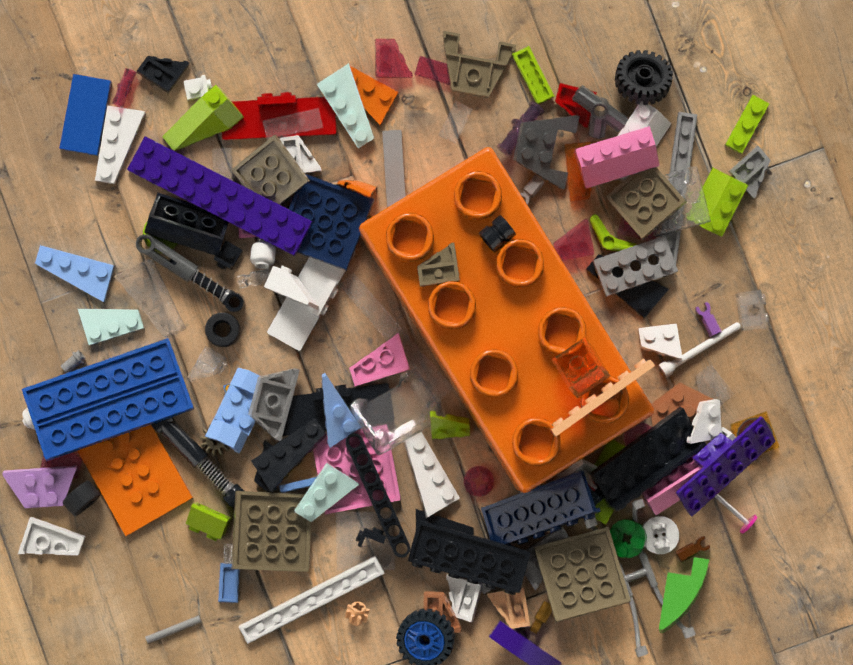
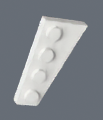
(118, 134)
(429, 475)

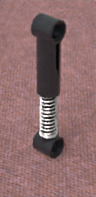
(197, 457)

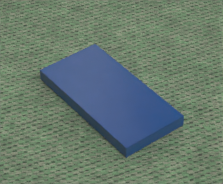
(85, 114)

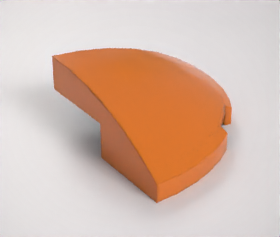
(360, 187)

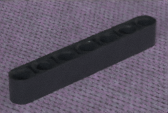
(378, 505)

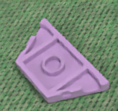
(41, 485)

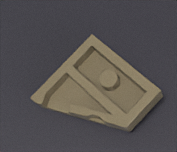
(439, 268)

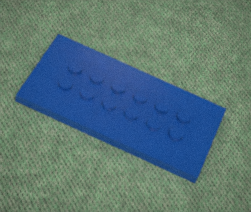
(107, 399)

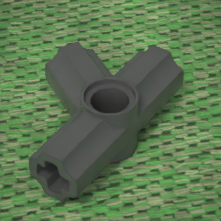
(599, 119)

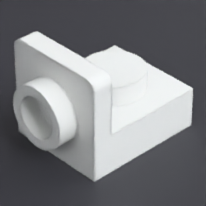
(197, 87)

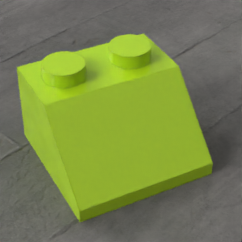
(208, 521)

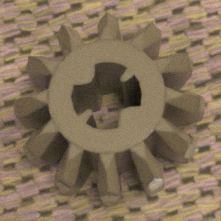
(211, 445)

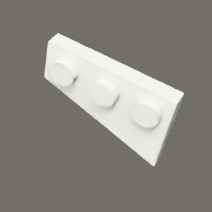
(50, 539)

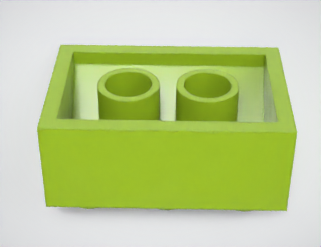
(722, 198)

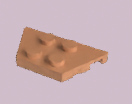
(677, 397)

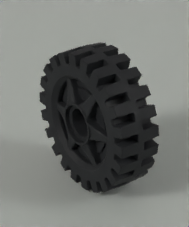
(643, 77)

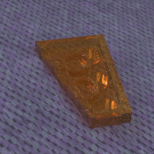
(575, 182)

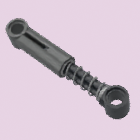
(188, 271)

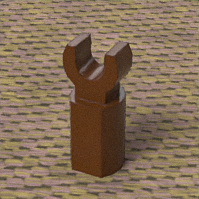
(691, 550)

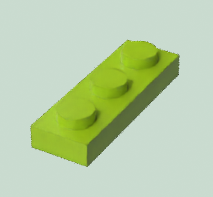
(747, 124)

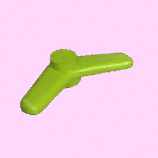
(606, 240)

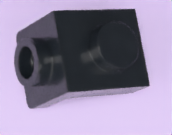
(374, 534)

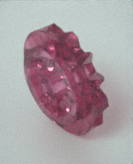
(483, 489)

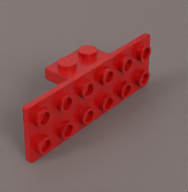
(271, 107)

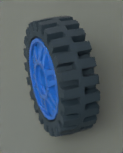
(431, 625)

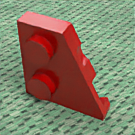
(564, 99)

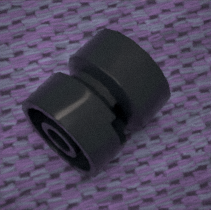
(497, 233)

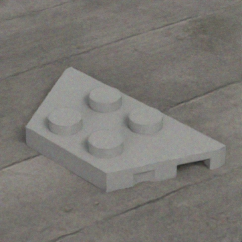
(273, 400)

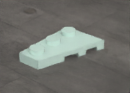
(109, 323)
(325, 492)

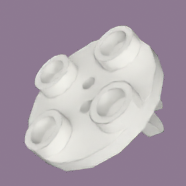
(661, 544)

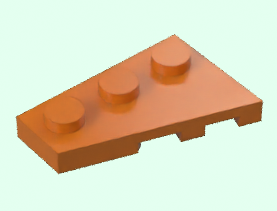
(374, 95)

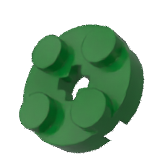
(637, 541)

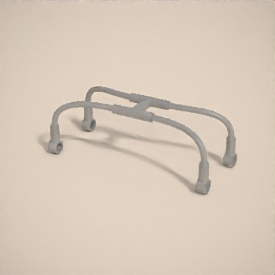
(646, 571)

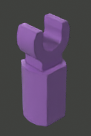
(708, 320)

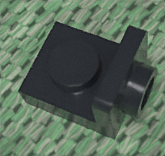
(228, 256)

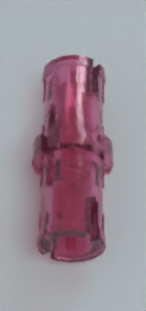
(124, 88)

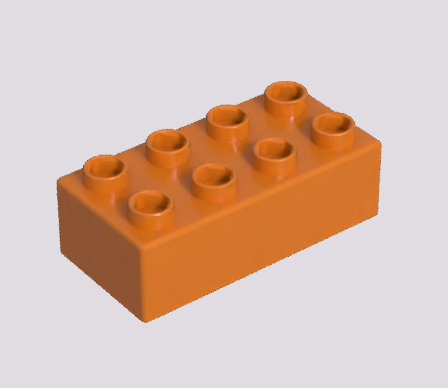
(502, 319)

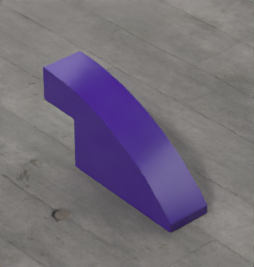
(521, 646)

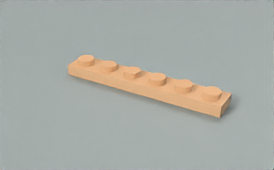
(608, 391)

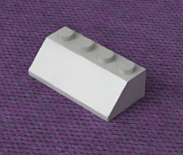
(643, 117)

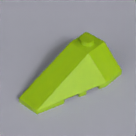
(207, 117)

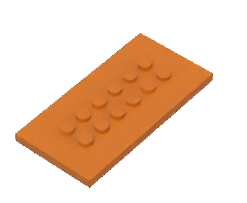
(136, 477)

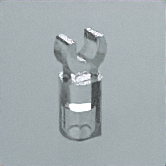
(254, 278)

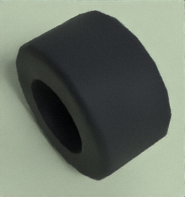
(222, 317)
(81, 498)

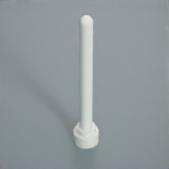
(668, 368)

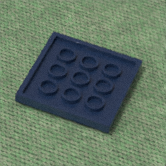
(335, 220)

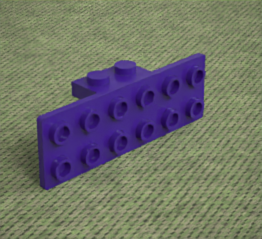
(722, 462)

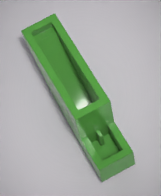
(681, 593)

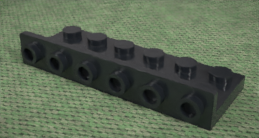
(646, 460)
(469, 557)

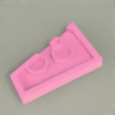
(381, 363)

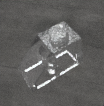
(207, 365)

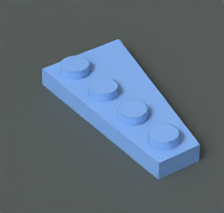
(79, 271)

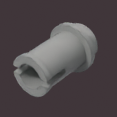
(73, 361)

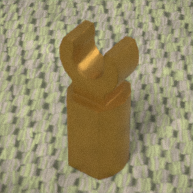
(541, 616)

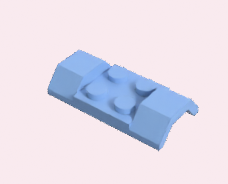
(231, 422)

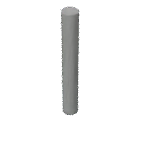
(173, 629)

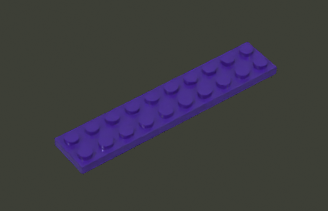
(220, 196)

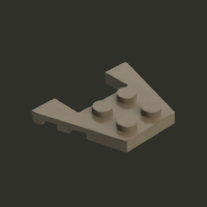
(474, 74)

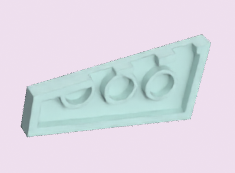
(346, 102)

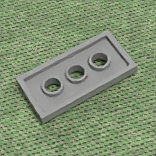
(630, 278)

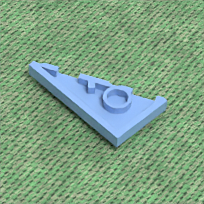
(339, 418)

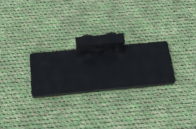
(311, 406)

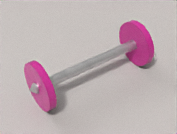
(747, 523)

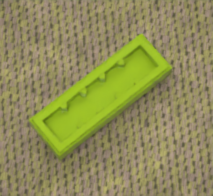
(533, 75)

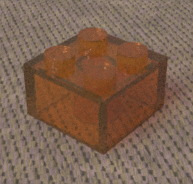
(581, 367)

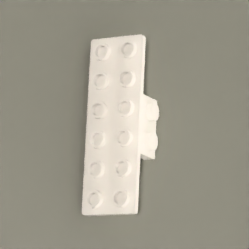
(297, 320)

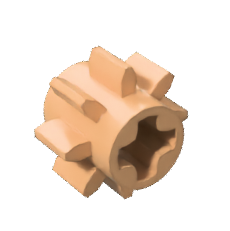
(357, 613)

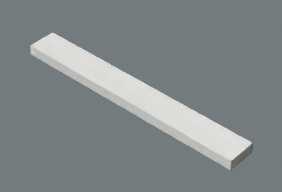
(311, 599)

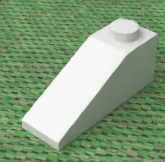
(290, 286)

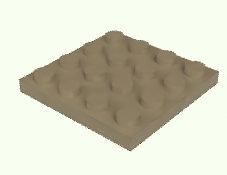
(270, 532)
(582, 574)

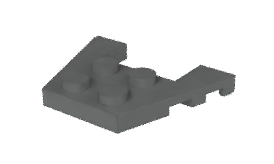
(537, 144)

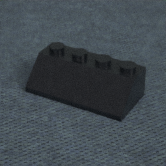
(186, 224)

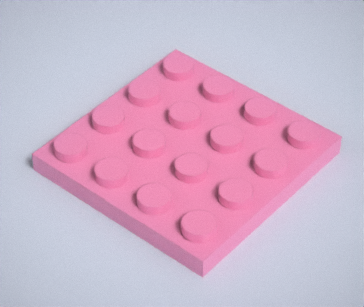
(340, 458)

